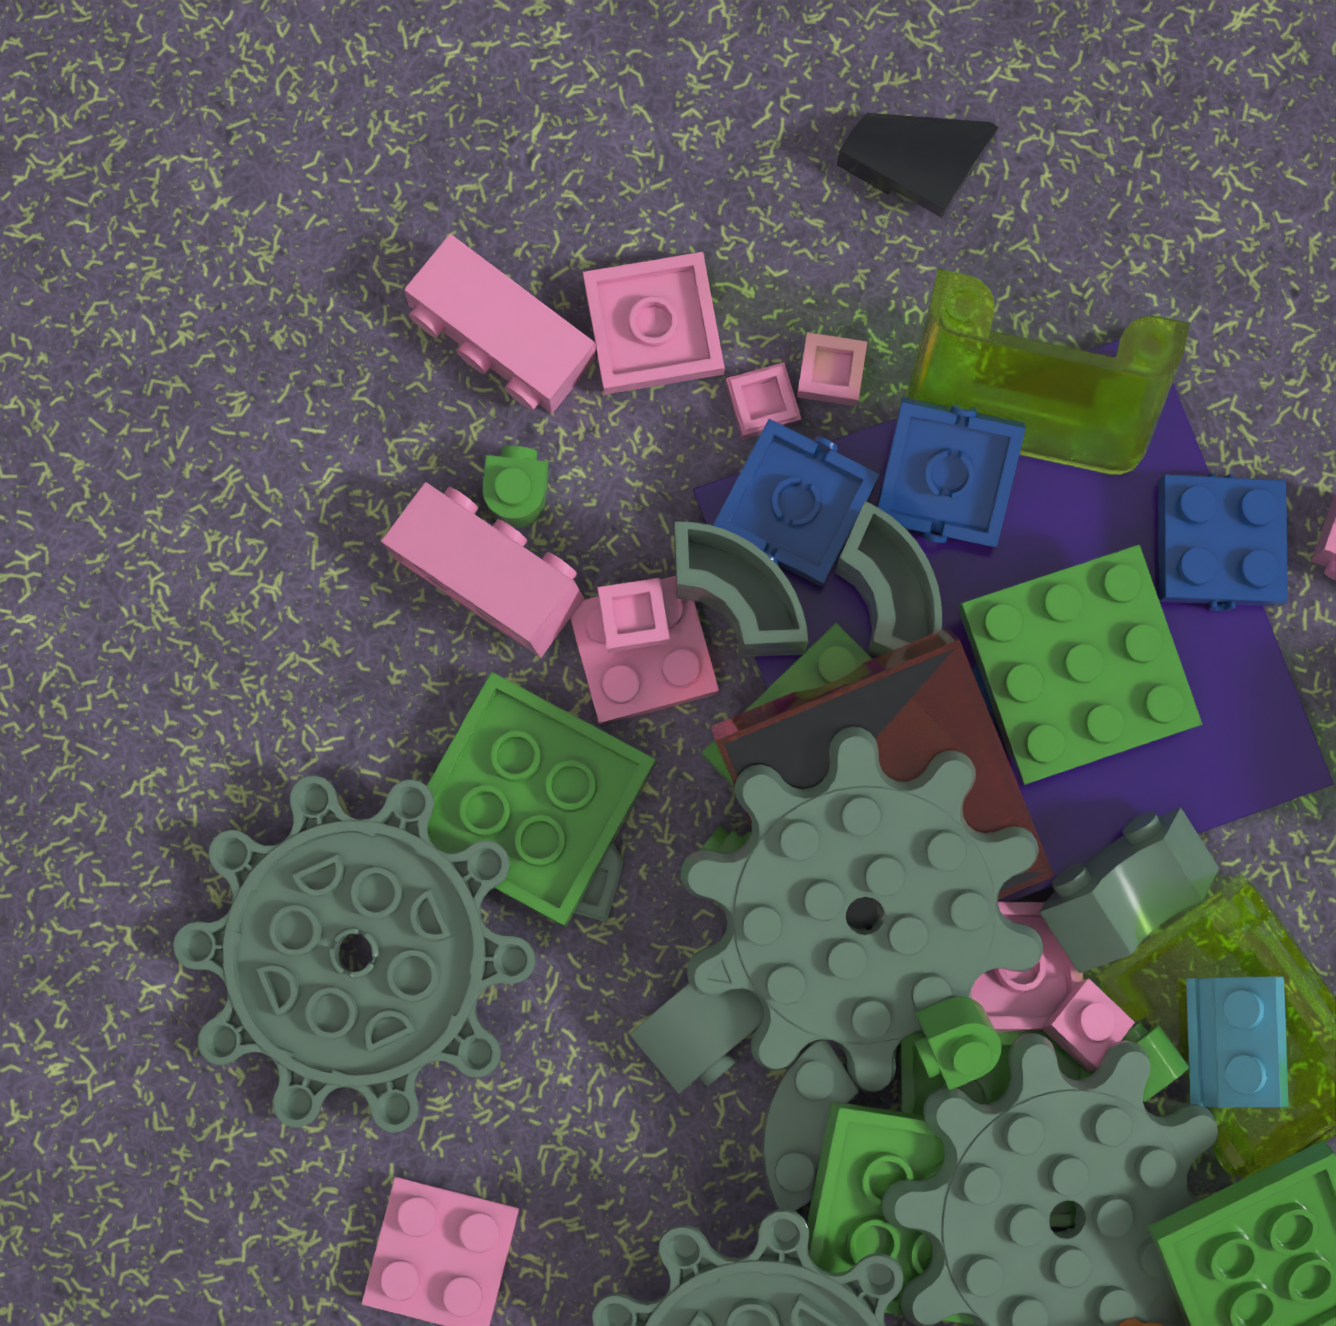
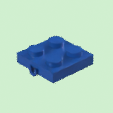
(950, 471)
(797, 501)
(1222, 541)

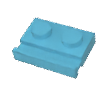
(1237, 1042)

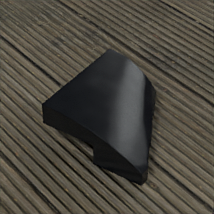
(916, 155)

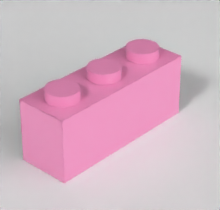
(499, 326)
(485, 567)

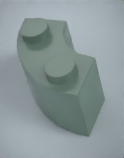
(892, 580)
(742, 586)
(1129, 889)
(695, 1032)
(798, 1123)

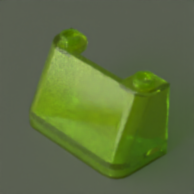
(1073, 402)
(1240, 937)

